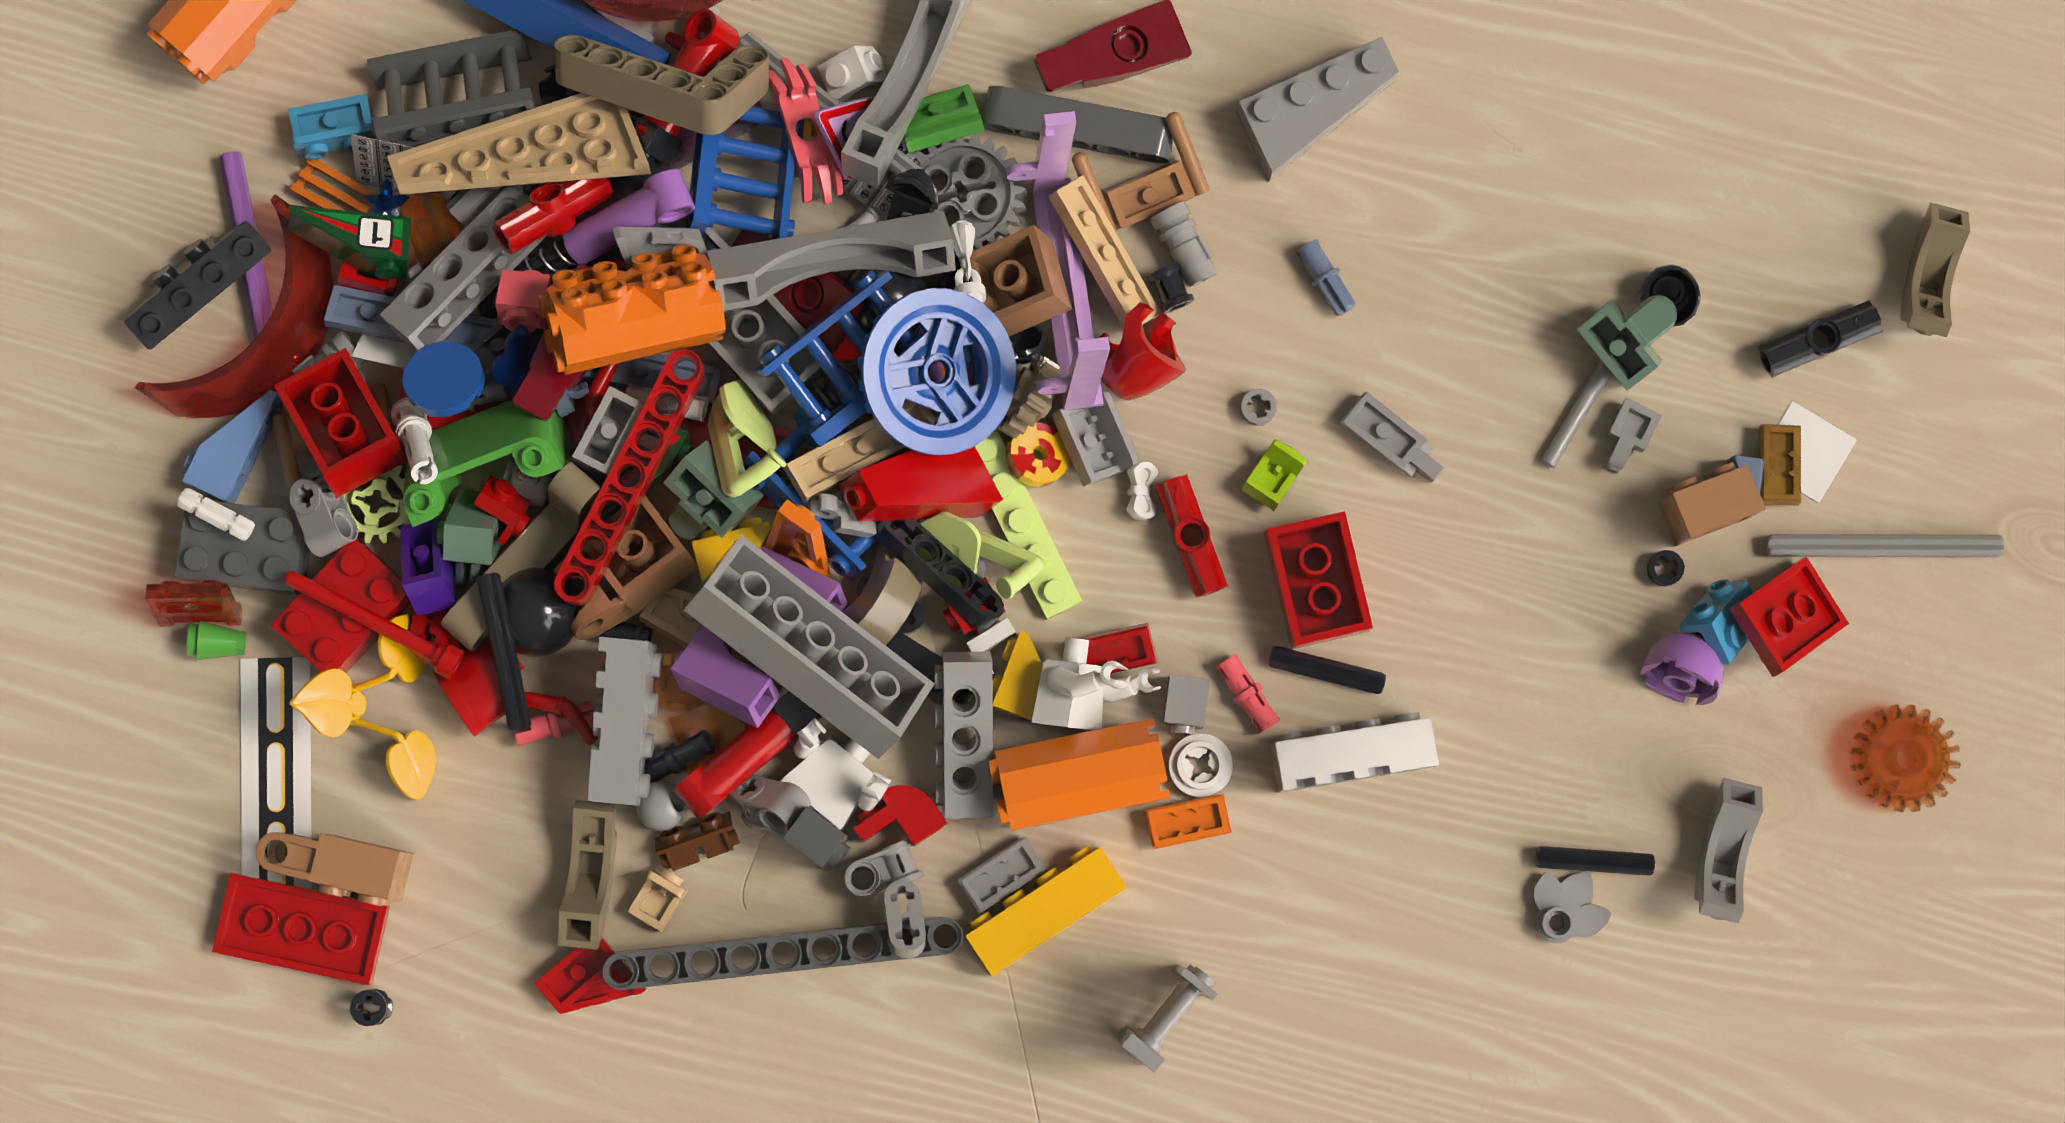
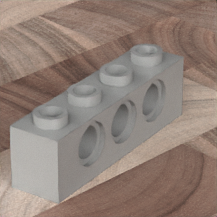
(974, 796)

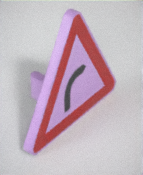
(837, 124)

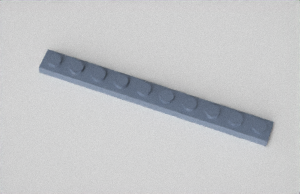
(361, 310)

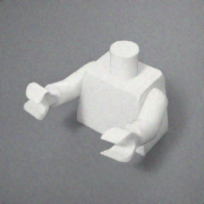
(1074, 691)
(835, 776)

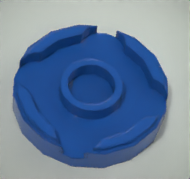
(443, 378)

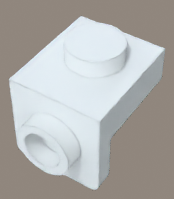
(852, 71)
(991, 637)

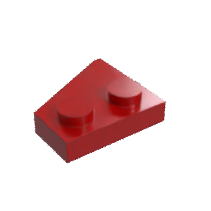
(579, 980)

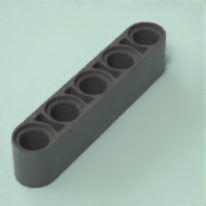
(1096, 129)

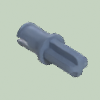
(1326, 277)

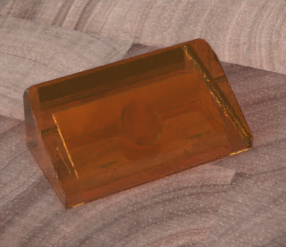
(431, 225)

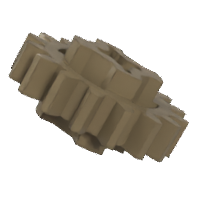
(1027, 404)

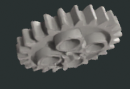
(952, 162)

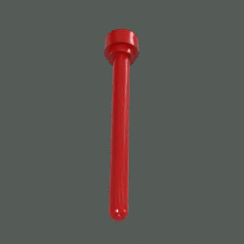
(441, 657)

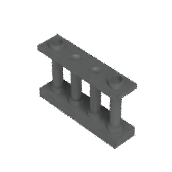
(445, 60)

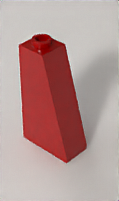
(921, 487)

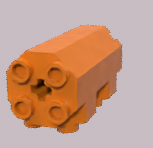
(211, 33)
(621, 316)
(1079, 775)

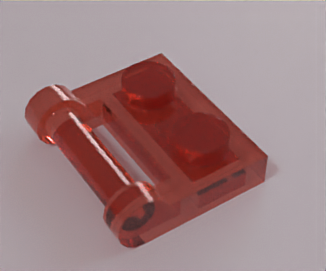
(193, 602)

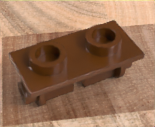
(678, 845)

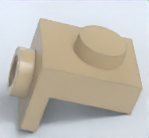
(658, 899)

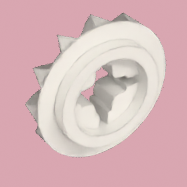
(1219, 760)

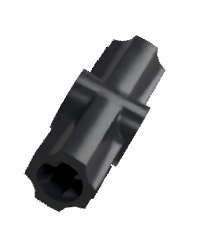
(1841, 329)

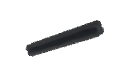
(504, 651)

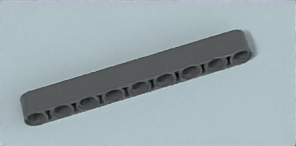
(764, 962)

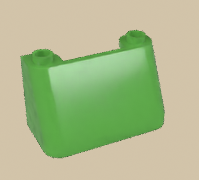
(481, 438)

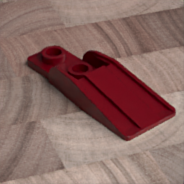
(1116, 49)
(810, 297)
(543, 384)

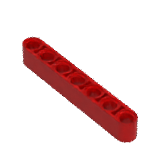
(630, 457)

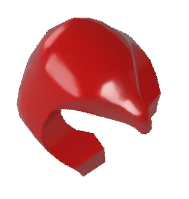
(1135, 365)

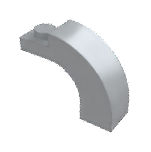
(1726, 849)

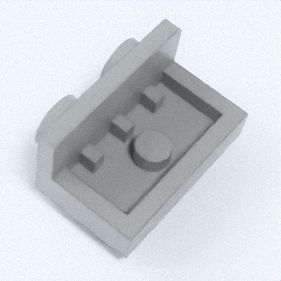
(1096, 441)

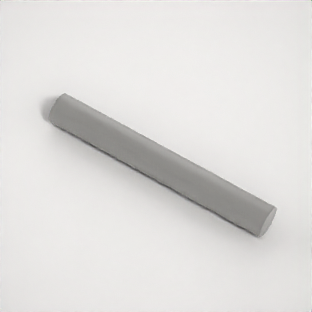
(1576, 415)

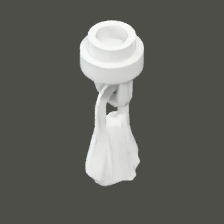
(963, 239)

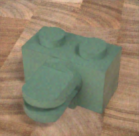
(1626, 339)
(702, 497)
(469, 537)

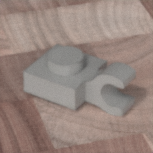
(1632, 430)
(835, 508)

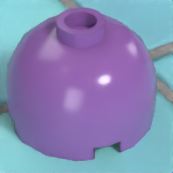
(1683, 667)

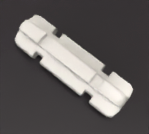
(215, 514)

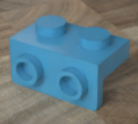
(329, 126)
(1716, 621)

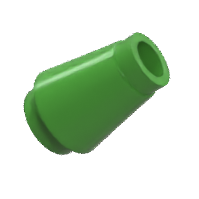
(214, 641)

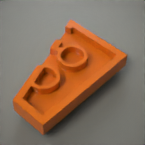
(799, 537)

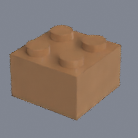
(1022, 279)
(1717, 502)

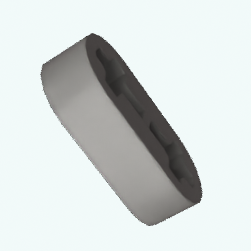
(913, 918)

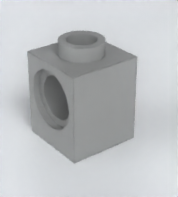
(1186, 703)

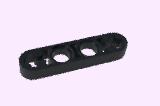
(935, 571)

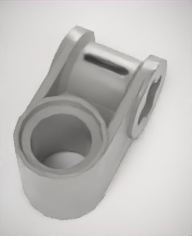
(324, 519)
(770, 803)
(885, 868)

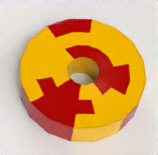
(1028, 468)

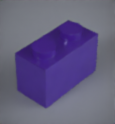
(425, 574)

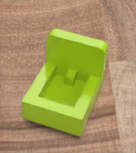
(1274, 474)

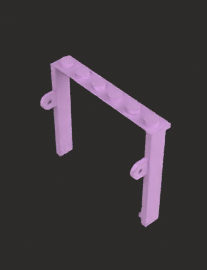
(1076, 349)

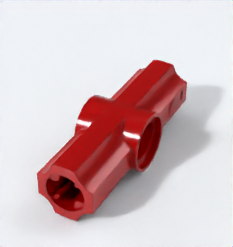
(550, 212)
(1181, 512)

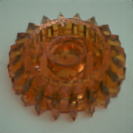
(1928, 751)

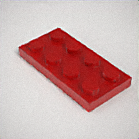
(300, 929)

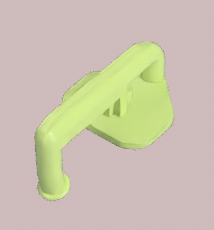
(747, 418)
(969, 543)

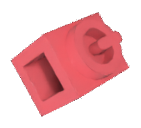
(518, 299)

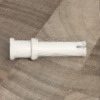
(414, 433)

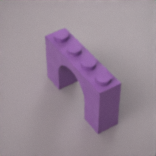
(718, 678)

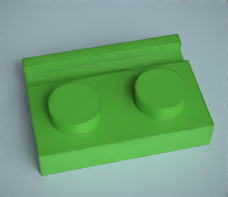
(944, 119)

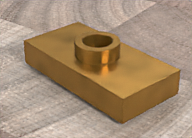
(1782, 464)

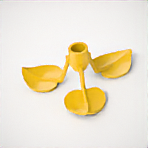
(334, 703)

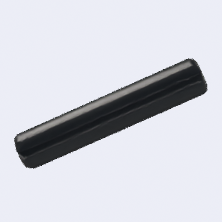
(1327, 670)
(1595, 860)

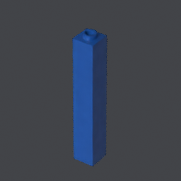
(557, 18)

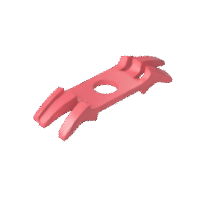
(807, 154)

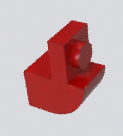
(910, 808)

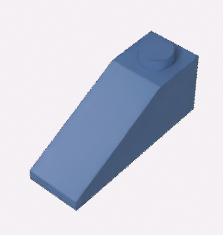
(230, 453)

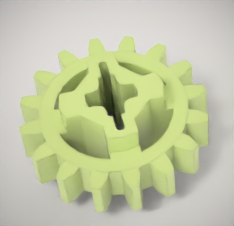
(372, 517)

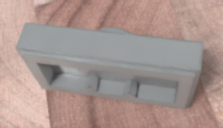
(1002, 874)

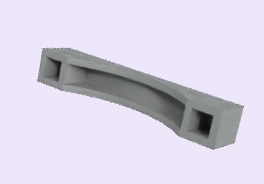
(894, 106)
(904, 245)

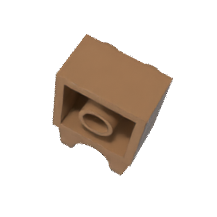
(641, 571)
(340, 865)

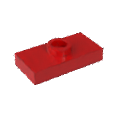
(1127, 646)

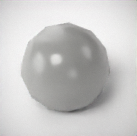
(662, 808)

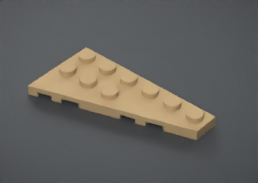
(545, 144)

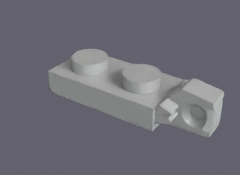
(1391, 437)

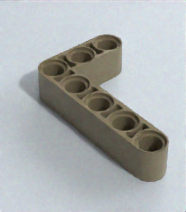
(662, 91)
(538, 546)

